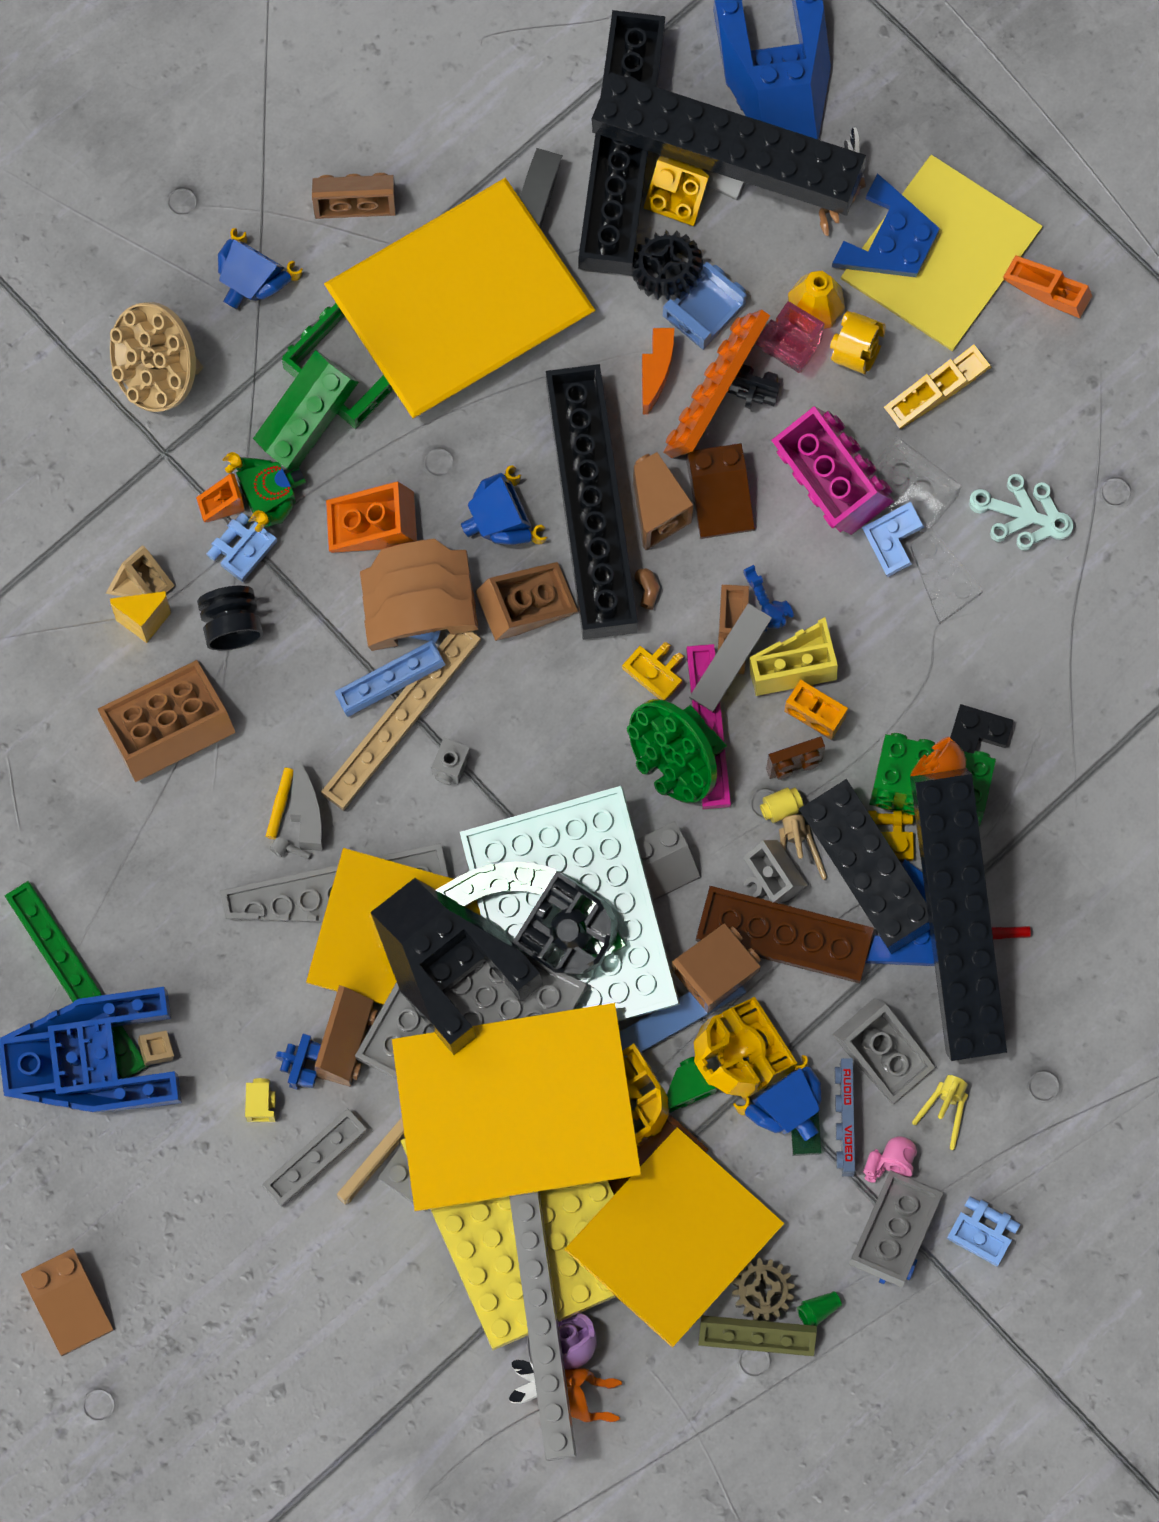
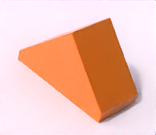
(221, 499)

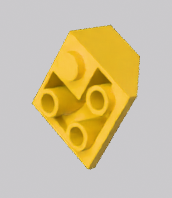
(676, 190)

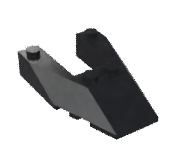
(435, 946)

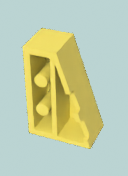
(803, 657)

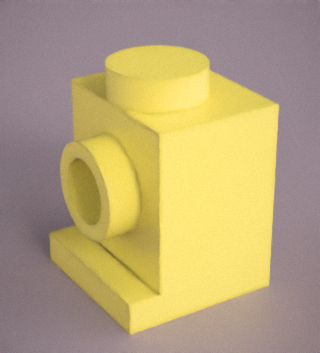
(259, 1101)

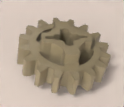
(775, 1289)

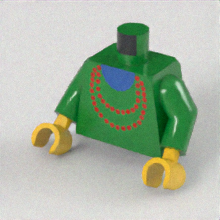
(265, 488)

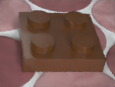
(802, 755)

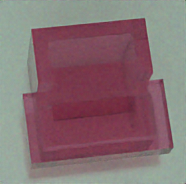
(792, 337)

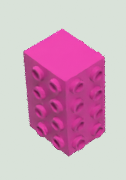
(833, 470)

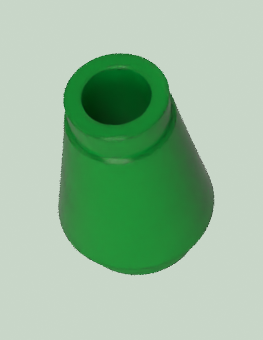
(817, 1309)

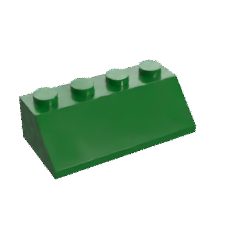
(305, 411)

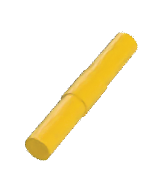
(279, 803)

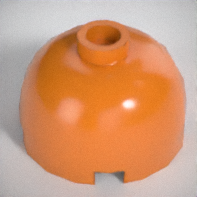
(945, 757)

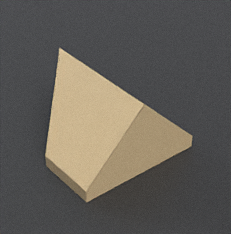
(139, 576)

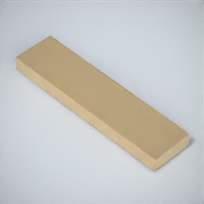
(372, 1163)

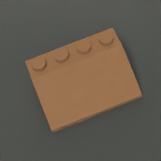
(166, 720)

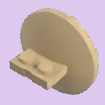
(153, 356)

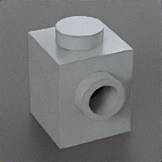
(450, 761)

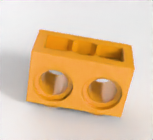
(816, 709)

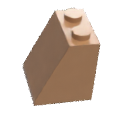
(660, 500)
(716, 967)

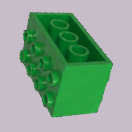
(898, 758)

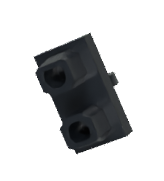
(755, 388)

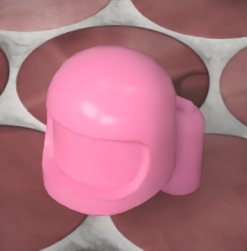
(896, 1157)

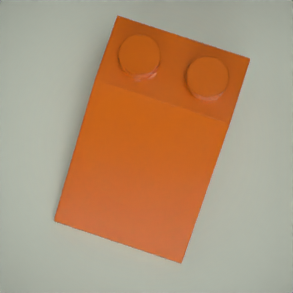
(371, 519)

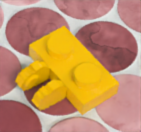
(652, 673)

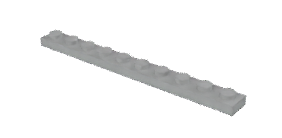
(543, 1326)

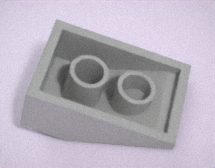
(883, 1050)

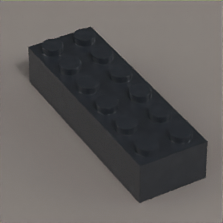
(868, 865)

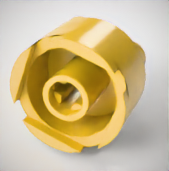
(858, 342)

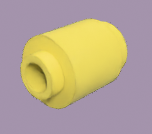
(781, 804)

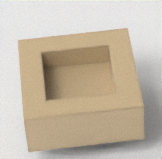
(155, 1048)

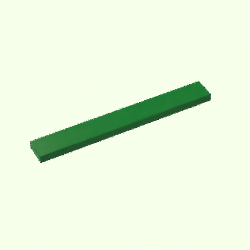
(68, 967)

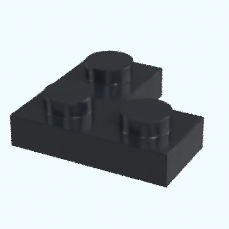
(979, 725)

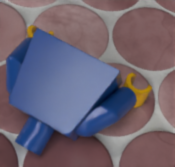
(250, 272)
(499, 512)
(787, 1103)

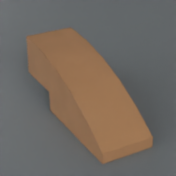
(732, 604)

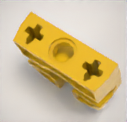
(736, 1036)
(651, 1107)

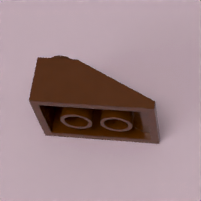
(720, 490)

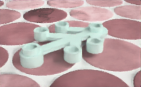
(1025, 514)

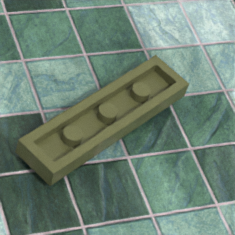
(757, 1335)

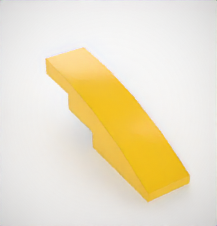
(937, 387)

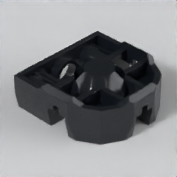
(564, 930)

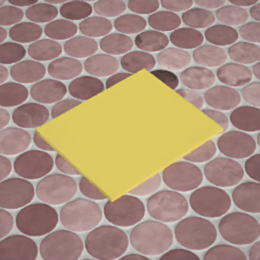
(965, 262)

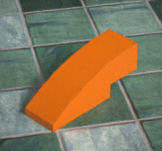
(1048, 286)
(656, 367)

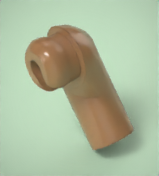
(651, 586)

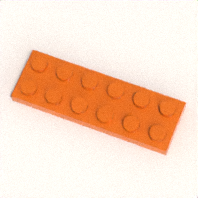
(716, 384)

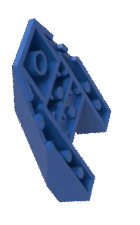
(782, 82)
(73, 1060)

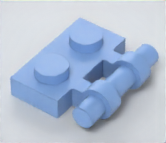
(247, 552)
(977, 1237)

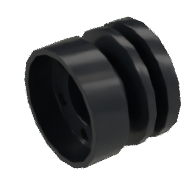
(230, 618)

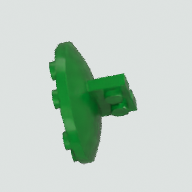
(678, 746)

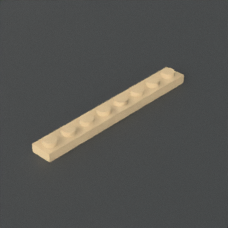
(397, 721)

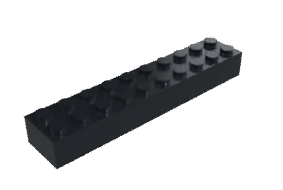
(728, 143)
(617, 167)
(591, 502)
(958, 914)

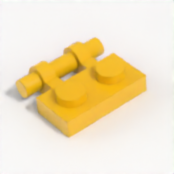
(899, 841)

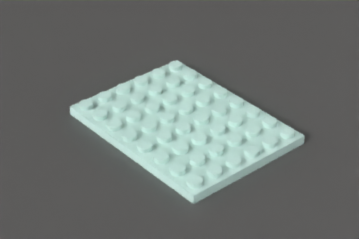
(598, 848)

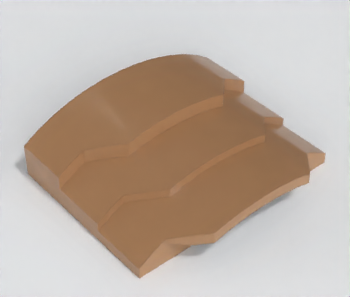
(417, 592)

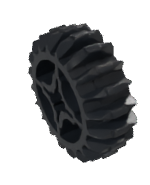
(672, 272)

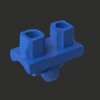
(299, 1075)

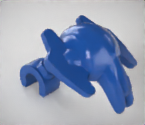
(777, 609)

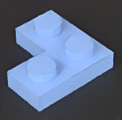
(886, 534)

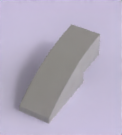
(306, 810)

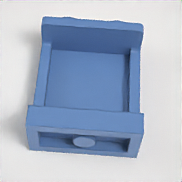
(707, 307)

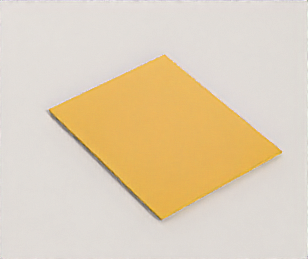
(459, 297)
(516, 1108)

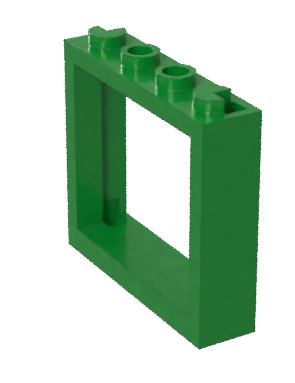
(309, 340)

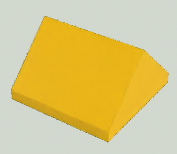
(142, 613)

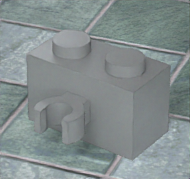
(773, 872)

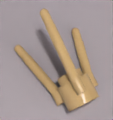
(797, 831)

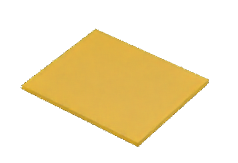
(348, 941)
(674, 1237)

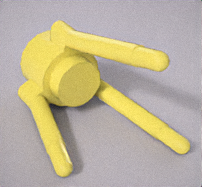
(952, 1091)

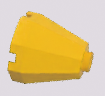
(818, 296)

